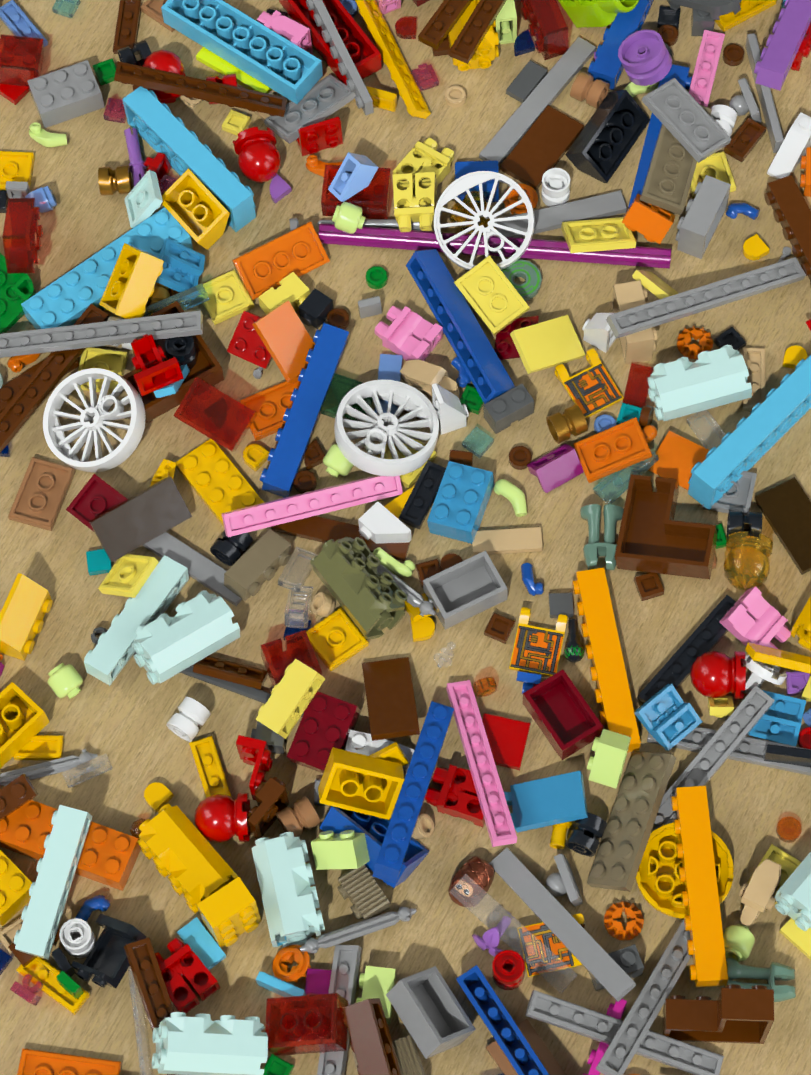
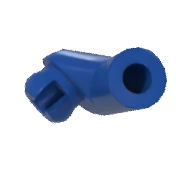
(743, 208)

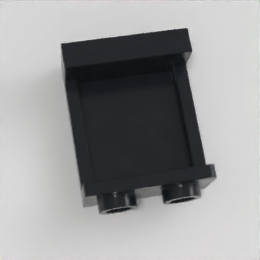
(108, 958)

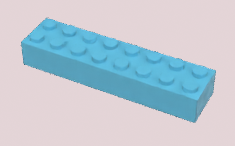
(246, 45)
(185, 151)
(71, 294)
(753, 437)

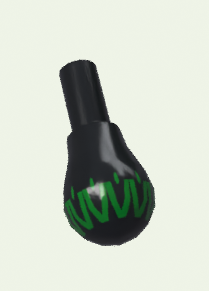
(573, 648)

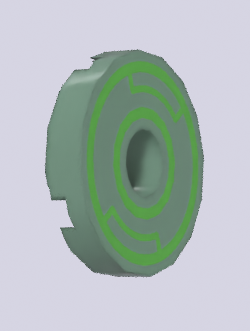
(530, 273)

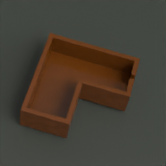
(206, 368)
(654, 540)
(734, 1017)

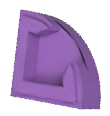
(278, 189)
(796, 682)

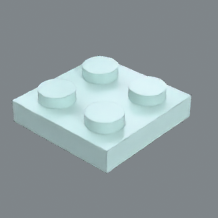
(143, 199)

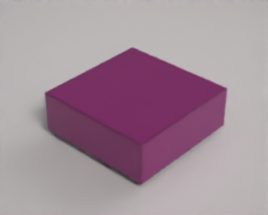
(317, 981)

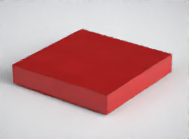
(506, 739)

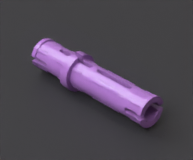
(135, 157)

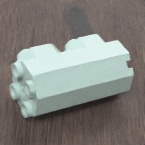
(695, 386)
(182, 640)
(286, 889)
(795, 895)
(209, 1046)

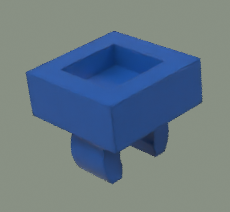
(528, 679)

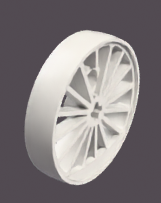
(465, 183)
(93, 421)
(386, 428)

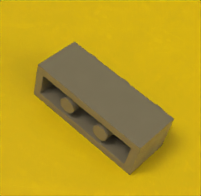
(257, 565)

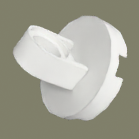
(761, 672)

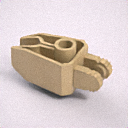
(424, 374)
(760, 891)

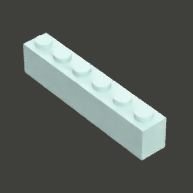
(153, 599)
(53, 881)

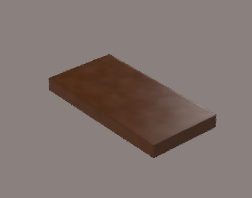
(542, 147)
(390, 698)

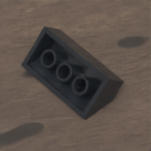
(608, 136)

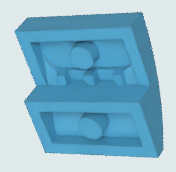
(180, 266)
(668, 717)
(781, 720)

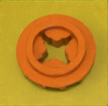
(513, 197)
(692, 350)
(615, 928)
(287, 956)

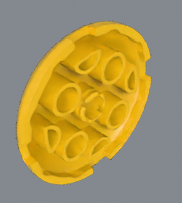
(659, 877)

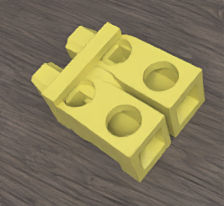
(426, 159)
(417, 206)

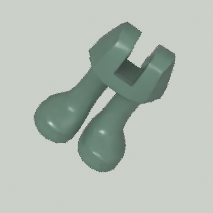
(594, 548)
(775, 972)

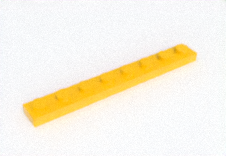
(393, 58)

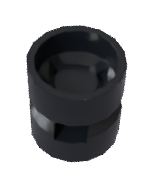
(128, 54)
(183, 349)
(737, 519)
(229, 549)
(584, 837)

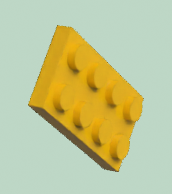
(217, 480)

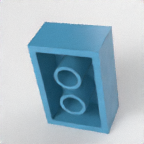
(460, 502)

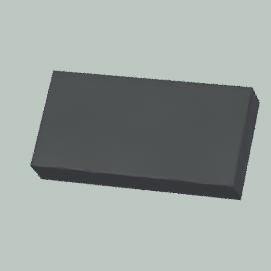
(526, 81)

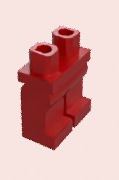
(457, 794)
(185, 966)

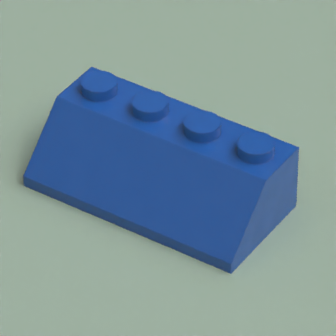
(375, 831)

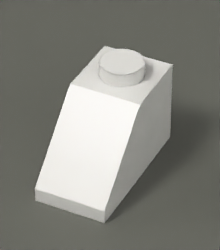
(598, 332)
(383, 526)

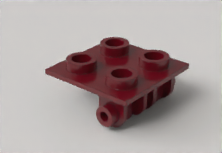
(504, 344)

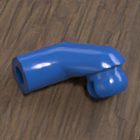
(463, 378)
(528, 580)
(92, 904)

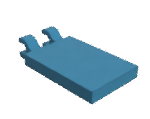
(547, 801)

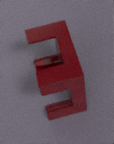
(94, 500)

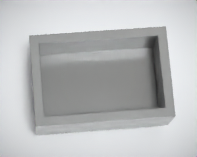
(66, 94)
(702, 216)
(465, 589)
(430, 1012)

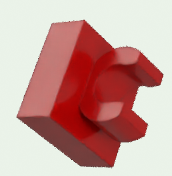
(159, 165)

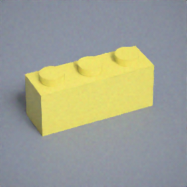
(290, 698)

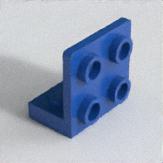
(466, 167)

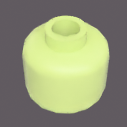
(348, 217)
(336, 462)
(65, 681)
(738, 942)

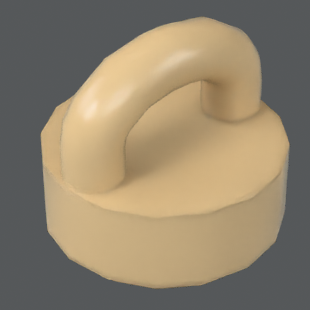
(323, 604)
(424, 827)

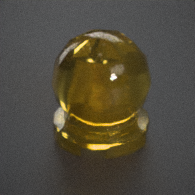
(747, 560)

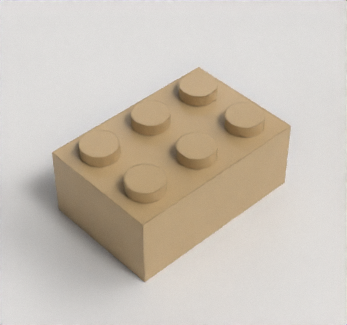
(639, 345)

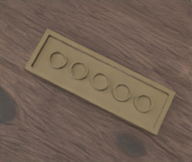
(669, 173)
(631, 821)

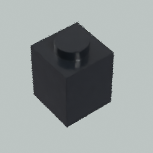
(315, 309)

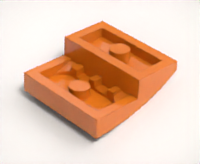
(677, 458)

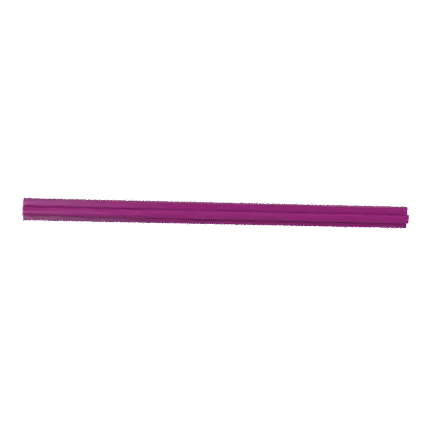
(537, 249)

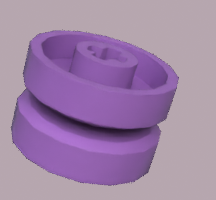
(645, 57)

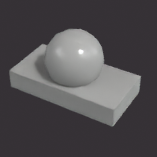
(745, 103)
(563, 881)

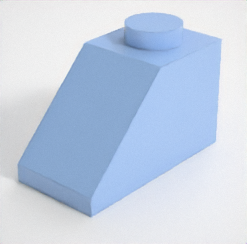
(352, 176)

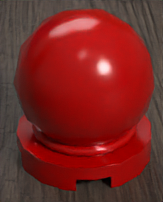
(169, 62)
(257, 154)
(718, 674)
(222, 817)

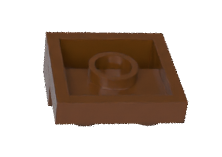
(271, 798)

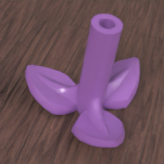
(490, 941)

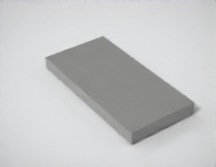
(315, 106)
(686, 120)

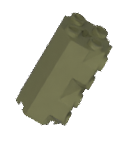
(364, 594)

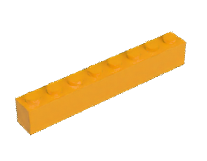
(606, 655)
(701, 887)

